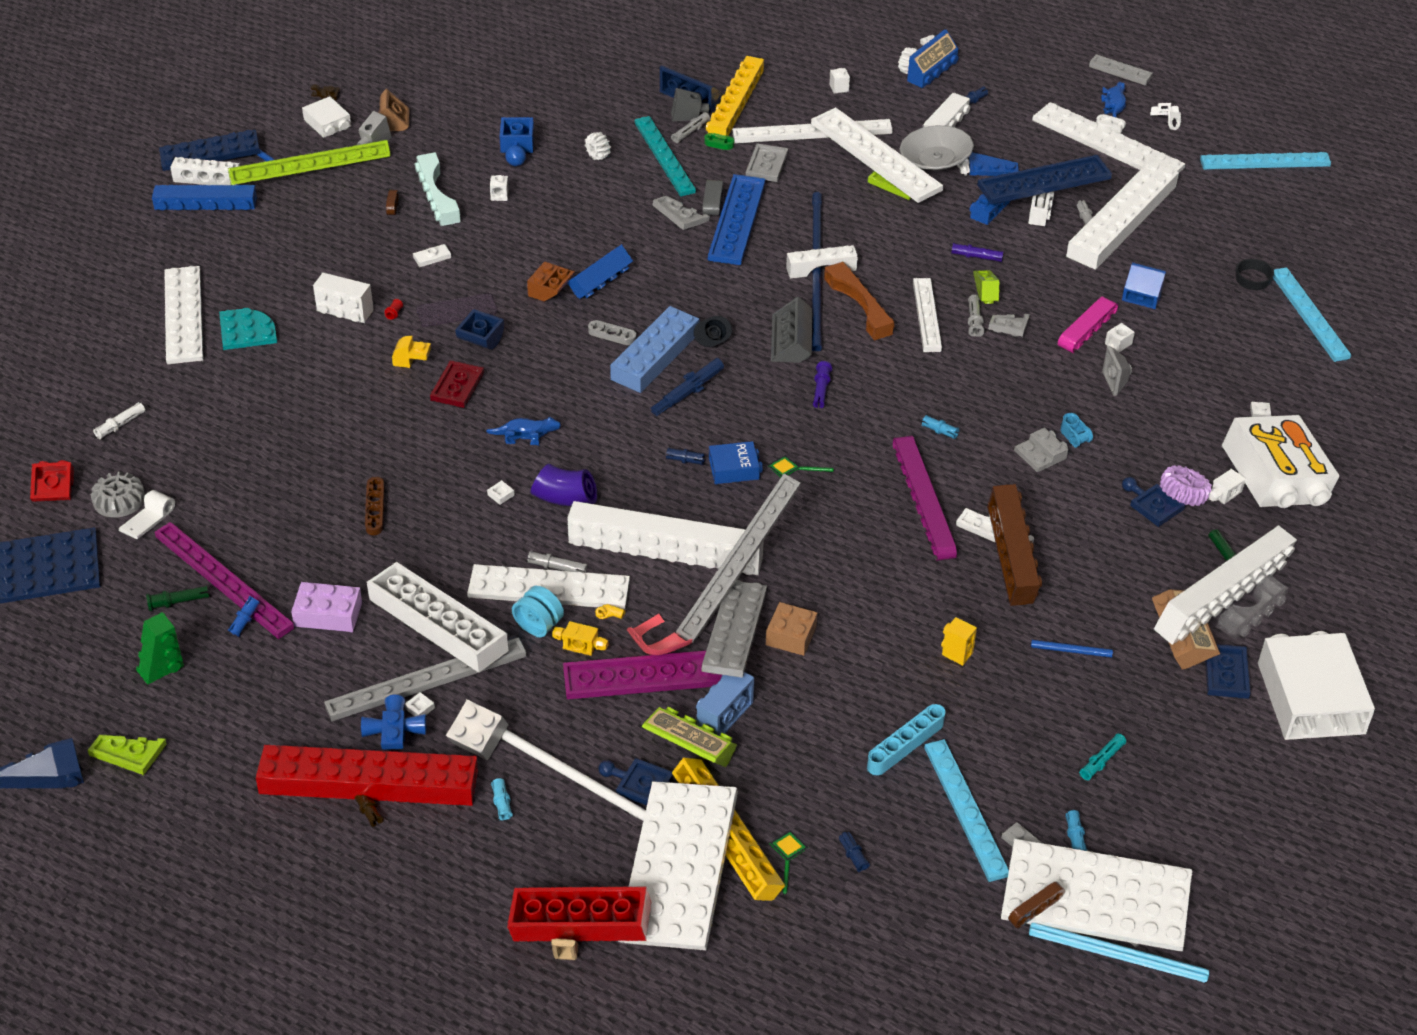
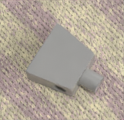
(374, 129)

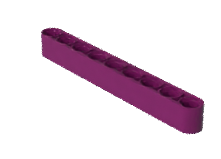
(925, 497)

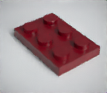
(457, 384)

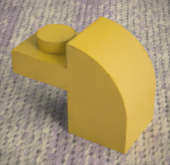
(407, 350)

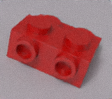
(51, 481)

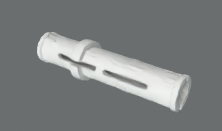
(113, 424)

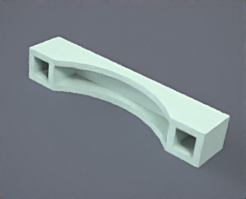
(444, 208)

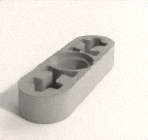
(601, 330)

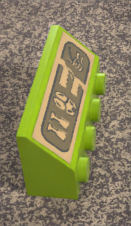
(691, 736)

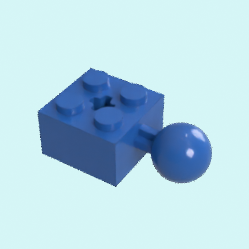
(516, 138)

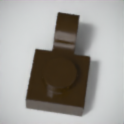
(327, 91)

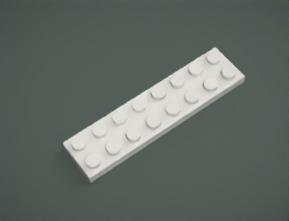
(183, 315)
(567, 586)

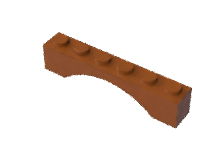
(842, 279)

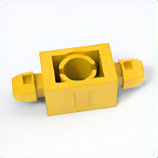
(580, 638)

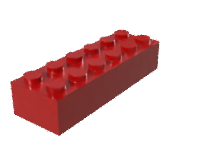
(580, 914)

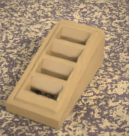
(565, 949)

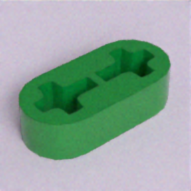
(719, 141)

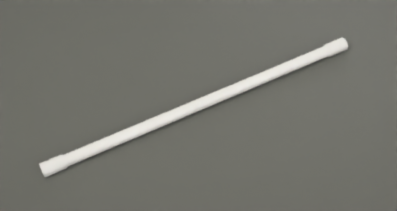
(573, 774)

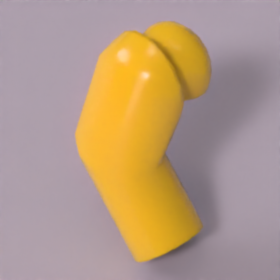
(608, 611)

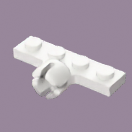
(978, 524)

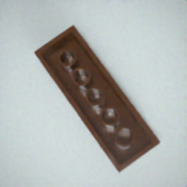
(1013, 545)

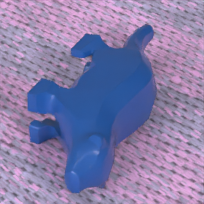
(1114, 100)
(525, 429)

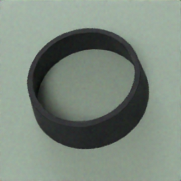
(1254, 264)

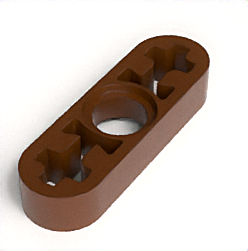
(1036, 904)

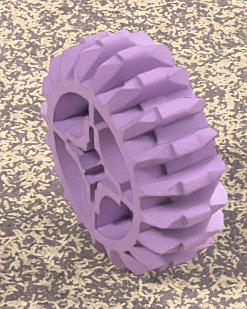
(1185, 485)

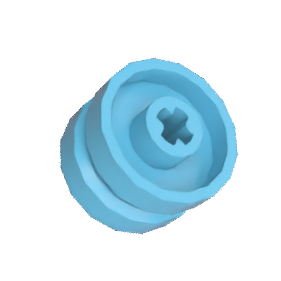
(537, 611)

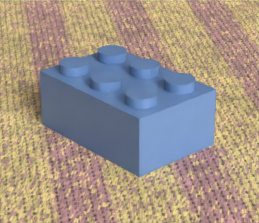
(725, 702)

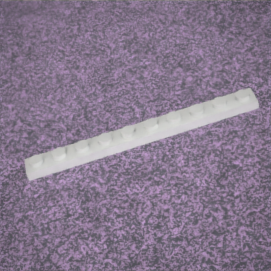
(800, 131)

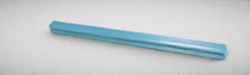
(1119, 952)

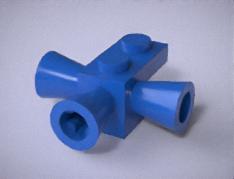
(393, 724)

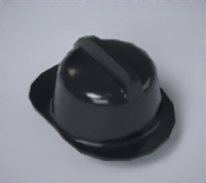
(712, 331)

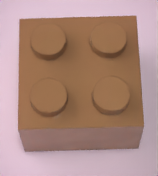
(791, 628)

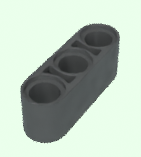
(712, 197)

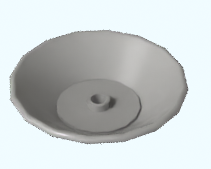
(937, 147)

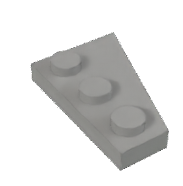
(680, 215)

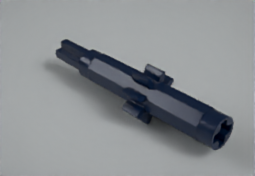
(692, 383)

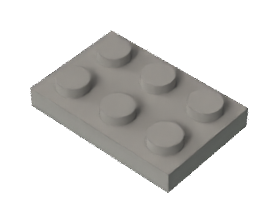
(767, 162)

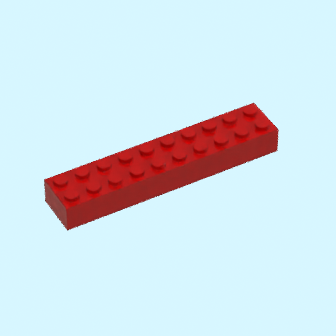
(368, 773)

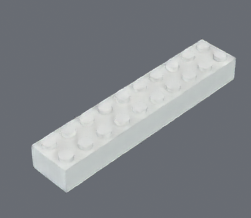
(1122, 214)
(655, 536)
(1225, 585)

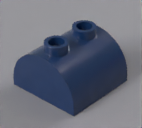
(481, 329)

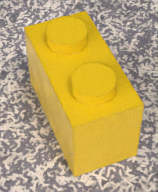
(958, 640)

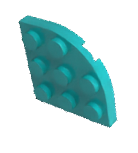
(246, 328)

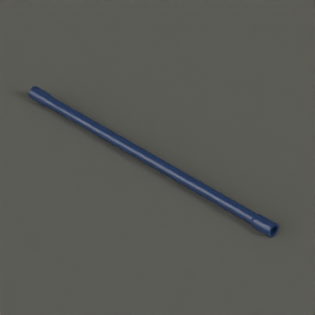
(816, 275)

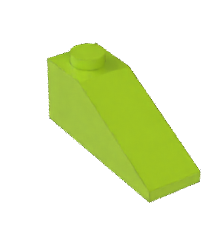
(987, 286)

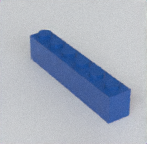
(204, 197)

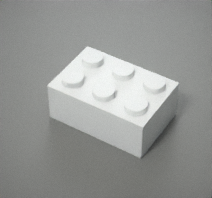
(343, 297)

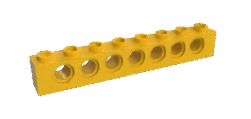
(736, 96)
(741, 848)

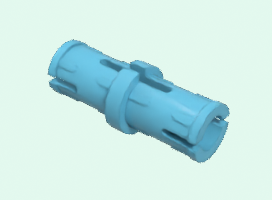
(501, 799)

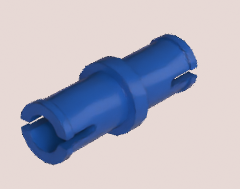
(243, 616)

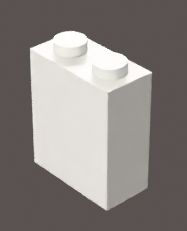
(326, 117)

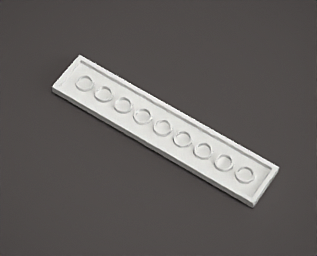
(1102, 138)
(877, 155)

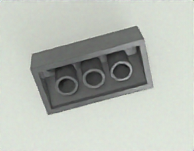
(792, 332)

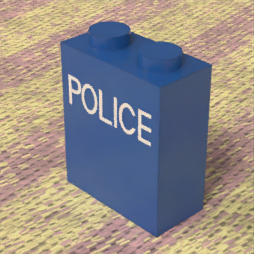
(734, 462)

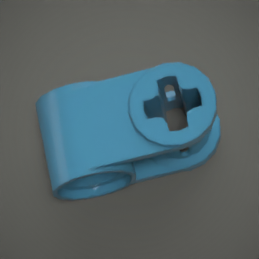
(1075, 430)

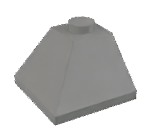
(1116, 370)

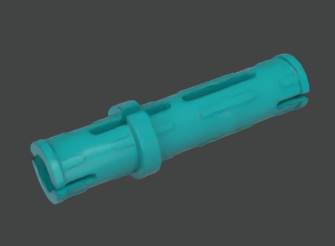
(1098, 761)

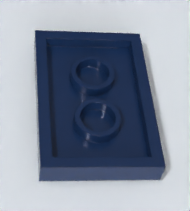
(1228, 673)

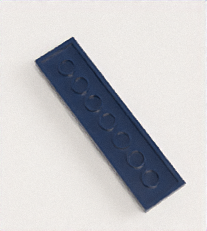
(1044, 179)

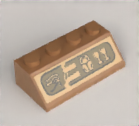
(1197, 645)

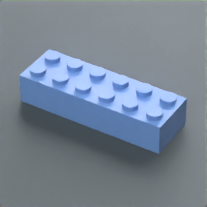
(654, 349)

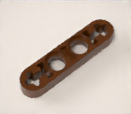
(374, 506)

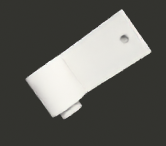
(156, 509)

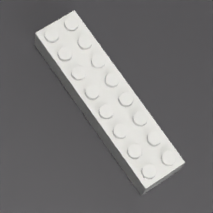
(438, 617)

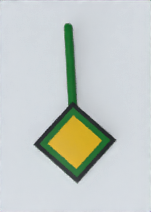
(786, 466)
(788, 847)

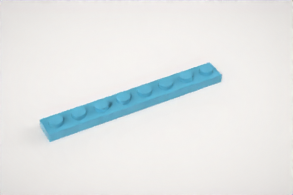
(1265, 160)
(1311, 315)
(967, 811)

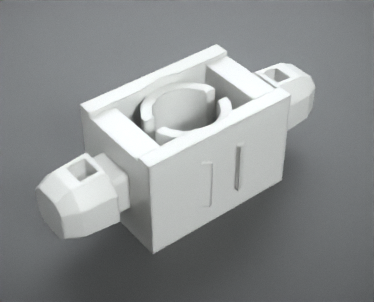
(1227, 486)

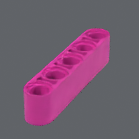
(1087, 323)

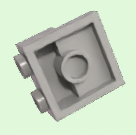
(1042, 450)

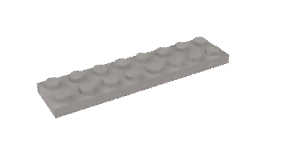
(734, 630)

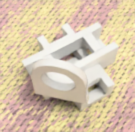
(1171, 111)

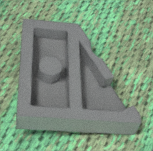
(1009, 324)

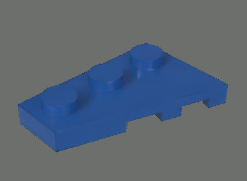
(990, 166)

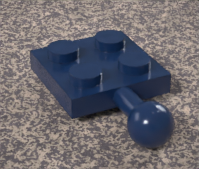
(1152, 503)
(637, 780)

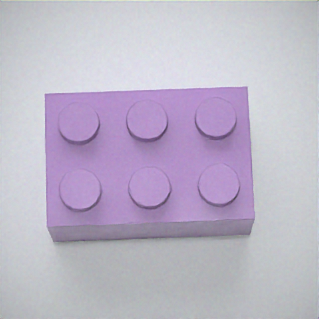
(326, 606)

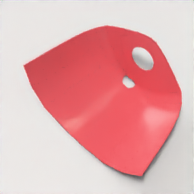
(662, 647)

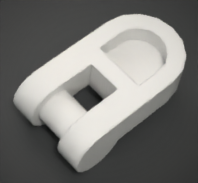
(1111, 122)

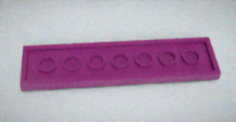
(637, 675)

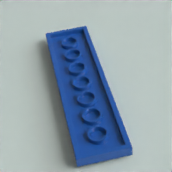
(736, 219)

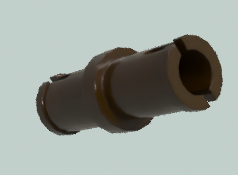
(368, 807)

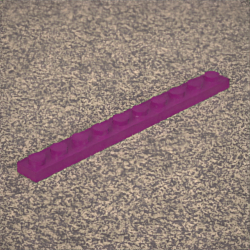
(223, 579)

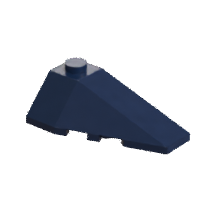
(51, 768)

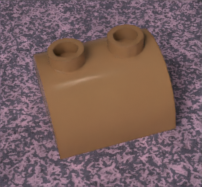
(394, 110)

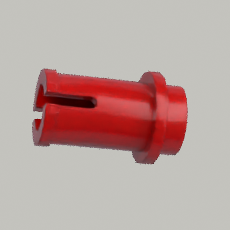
(392, 311)

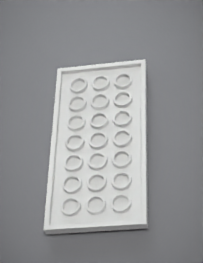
(683, 860)
(1102, 894)

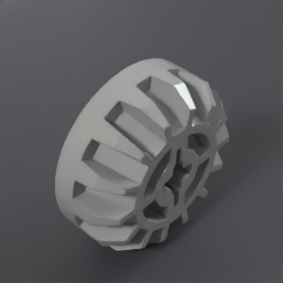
(115, 498)

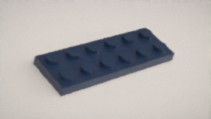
(214, 148)

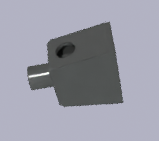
(687, 105)

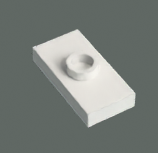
(432, 255)

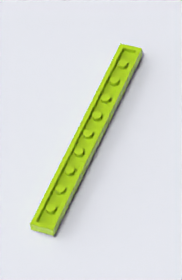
(308, 162)

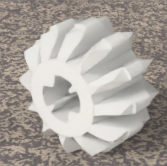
(904, 59)
(597, 146)

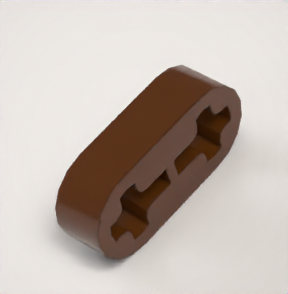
(392, 202)

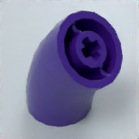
(564, 486)

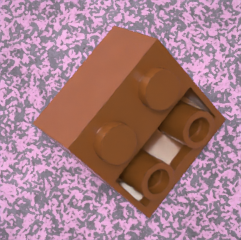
(548, 281)

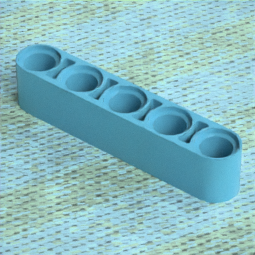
(906, 739)

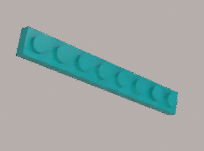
(665, 156)

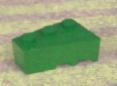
(159, 649)

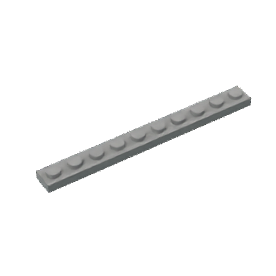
(738, 558)
(413, 683)

